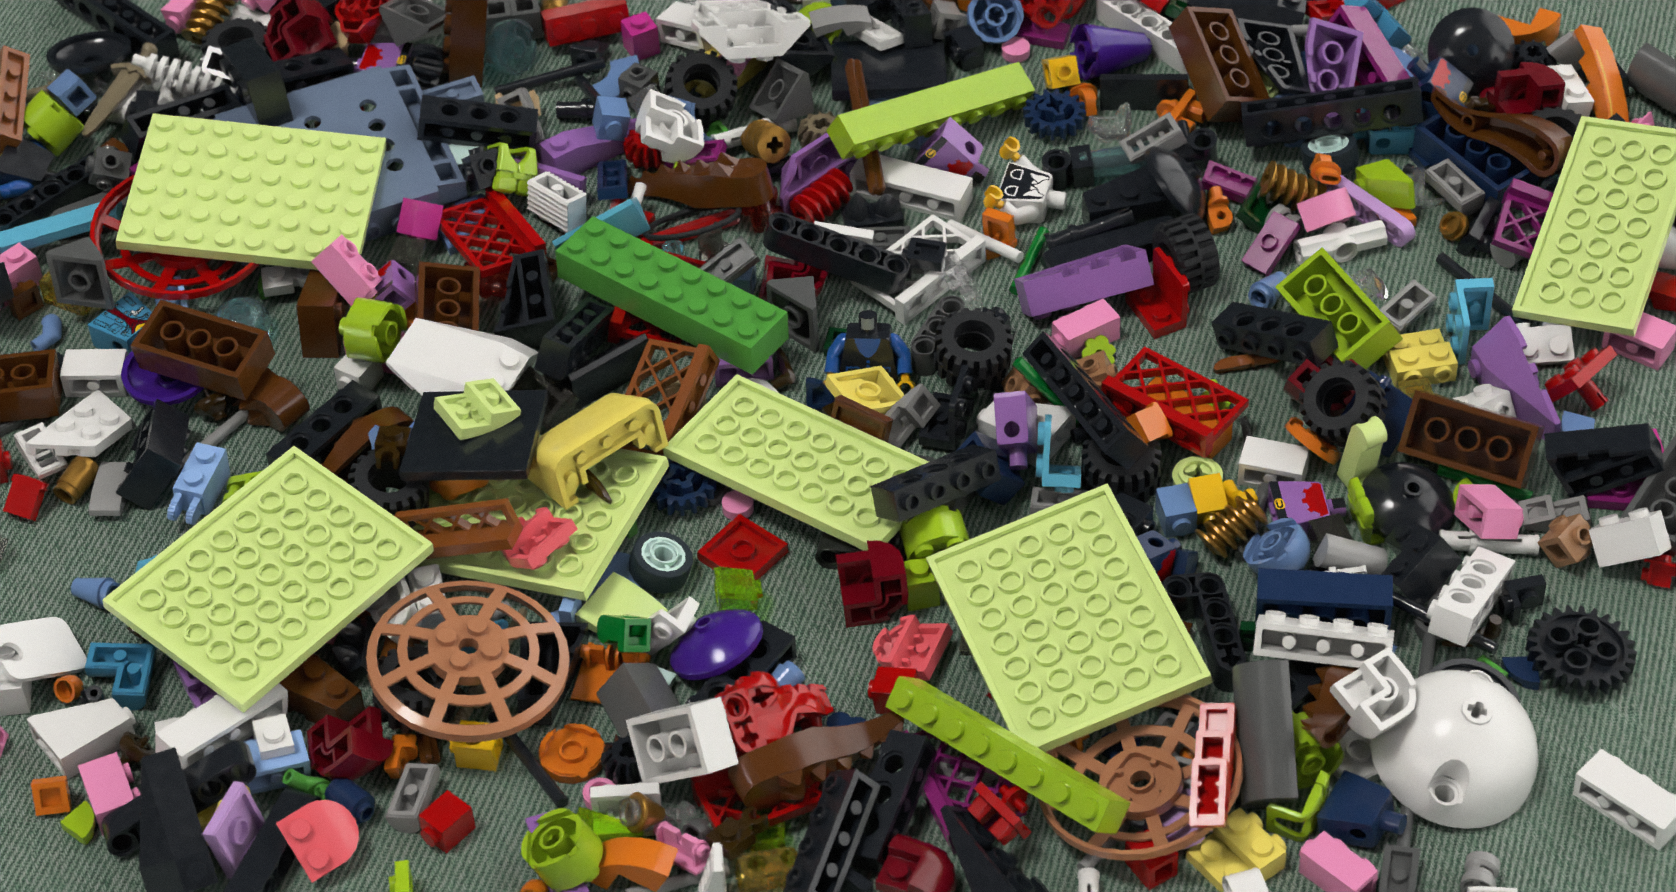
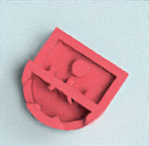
(539, 539)
(912, 645)
(320, 836)

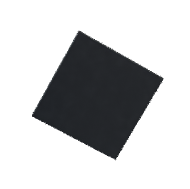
(889, 71)
(502, 454)

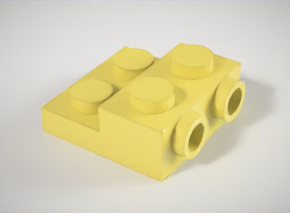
(1422, 356)
(866, 386)
(1238, 848)

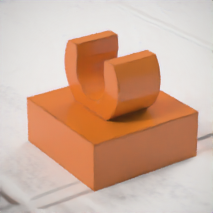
(51, 795)

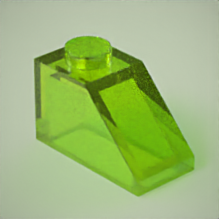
(736, 589)

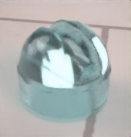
(672, 245)

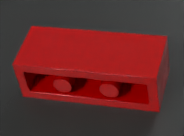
(583, 20)

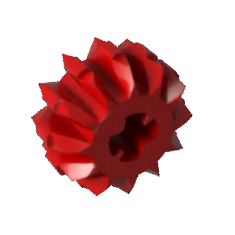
(640, 153)

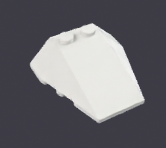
(747, 28)
(446, 356)

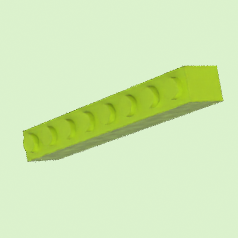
(926, 110)
(1008, 755)

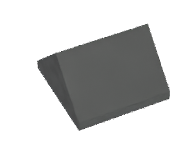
(411, 18)
(784, 94)
(80, 275)
(799, 300)
(634, 692)

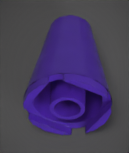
(1107, 49)

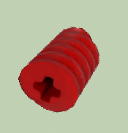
(822, 196)

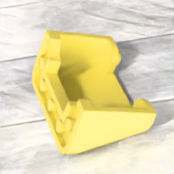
(591, 436)

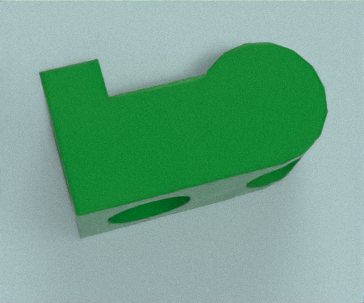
(629, 631)

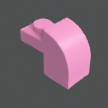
(1326, 209)

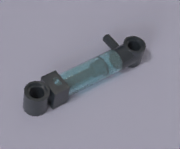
(1086, 165)

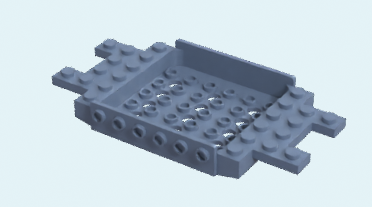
(429, 166)

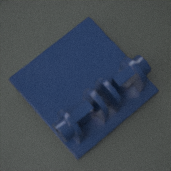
(1396, 412)

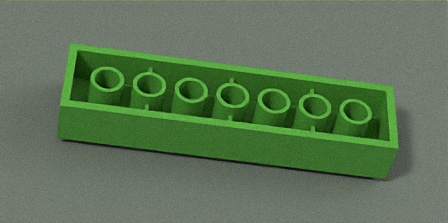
(672, 294)

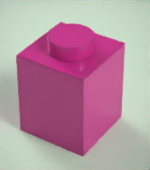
(640, 36)
(419, 219)

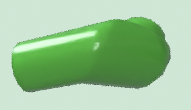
(307, 784)

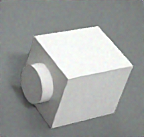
(361, 371)

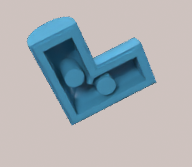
(1389, 26)
(129, 664)

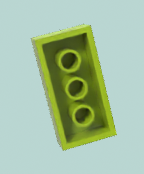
(1326, 292)

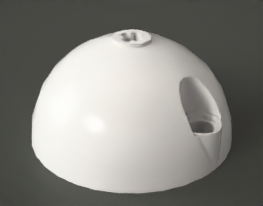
(1465, 732)

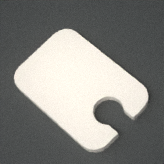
(44, 649)

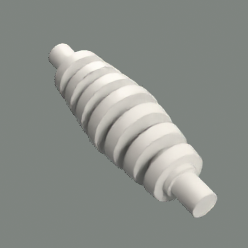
(173, 73)

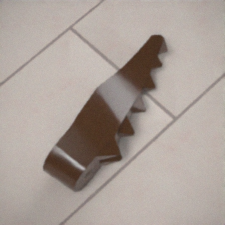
(1527, 137)
(712, 184)
(273, 402)
(357, 442)
(1326, 716)
(800, 759)

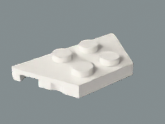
(83, 429)

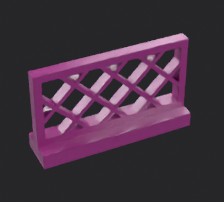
(1533, 203)
(937, 796)

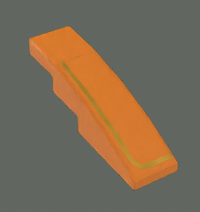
(1602, 73)

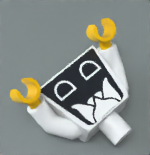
(1024, 189)

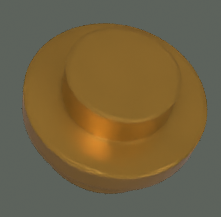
(1454, 225)

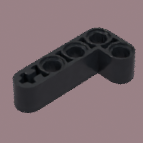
(1207, 600)

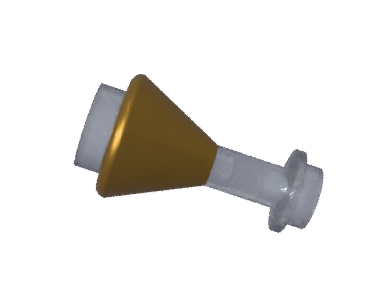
(641, 812)

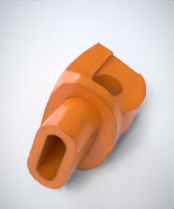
(1087, 94)
(1325, 170)
(1218, 207)
(403, 751)

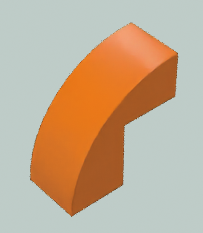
(1542, 28)
(636, 859)

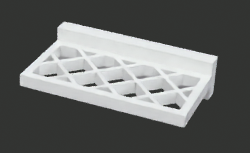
(923, 292)

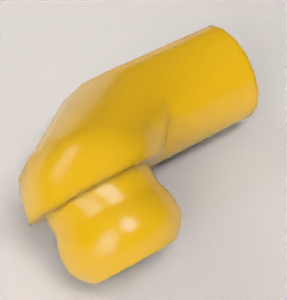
(1232, 491)

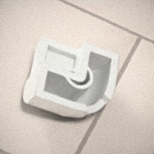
(669, 127)
(1376, 694)

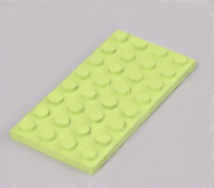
(1603, 228)
(792, 460)

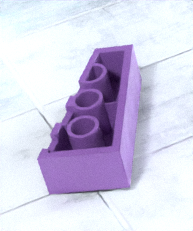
(1083, 281)

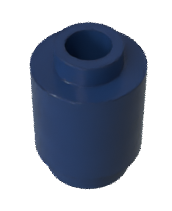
(352, 797)

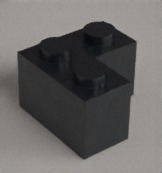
(1421, 560)

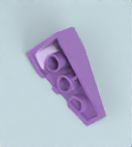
(1331, 55)
(578, 149)
(1502, 363)

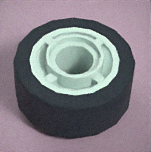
(1340, 147)
(660, 562)

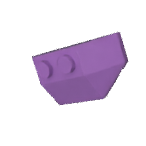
(807, 166)

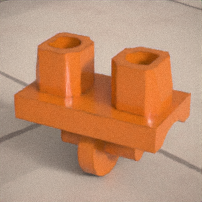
(1185, 109)

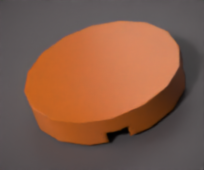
(1313, 441)
(572, 753)

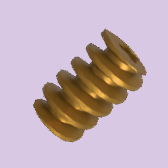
(204, 18)
(766, 141)
(1288, 185)
(1232, 525)

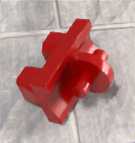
(1008, 824)

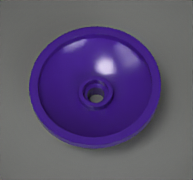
(149, 386)
(716, 643)

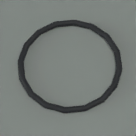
(738, 210)

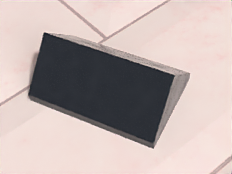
(1140, 90)
(606, 370)

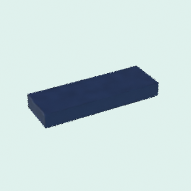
(612, 180)

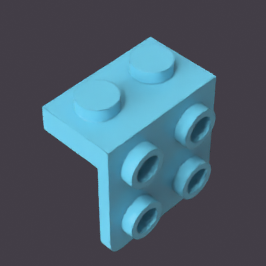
(1470, 310)
(1061, 477)

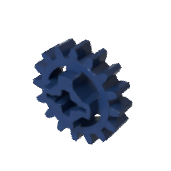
(1054, 114)
(683, 489)

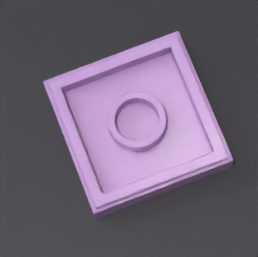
(233, 827)

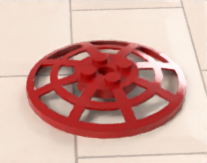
(170, 262)

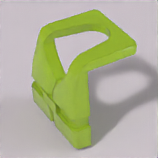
(511, 175)
(1362, 512)
(1309, 814)

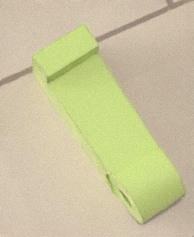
(1362, 450)

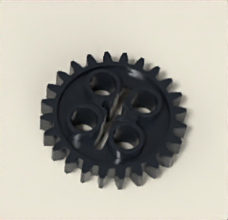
(1581, 651)

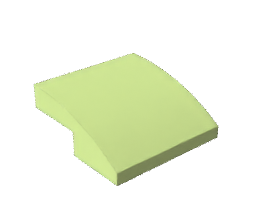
(477, 410)
(617, 597)

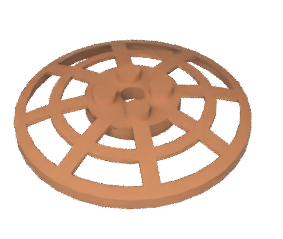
(467, 669)
(1148, 801)

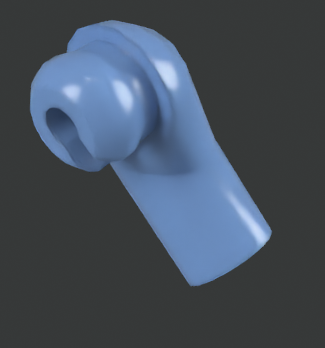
(50, 333)

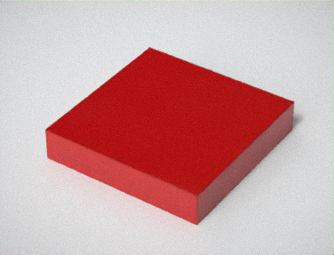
(743, 546)

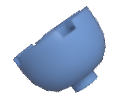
(995, 19)
(1279, 548)

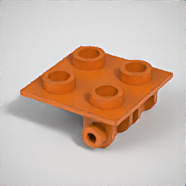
(598, 667)

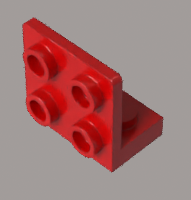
(1165, 304)

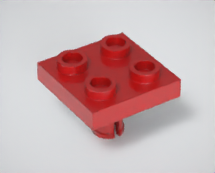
(1578, 378)

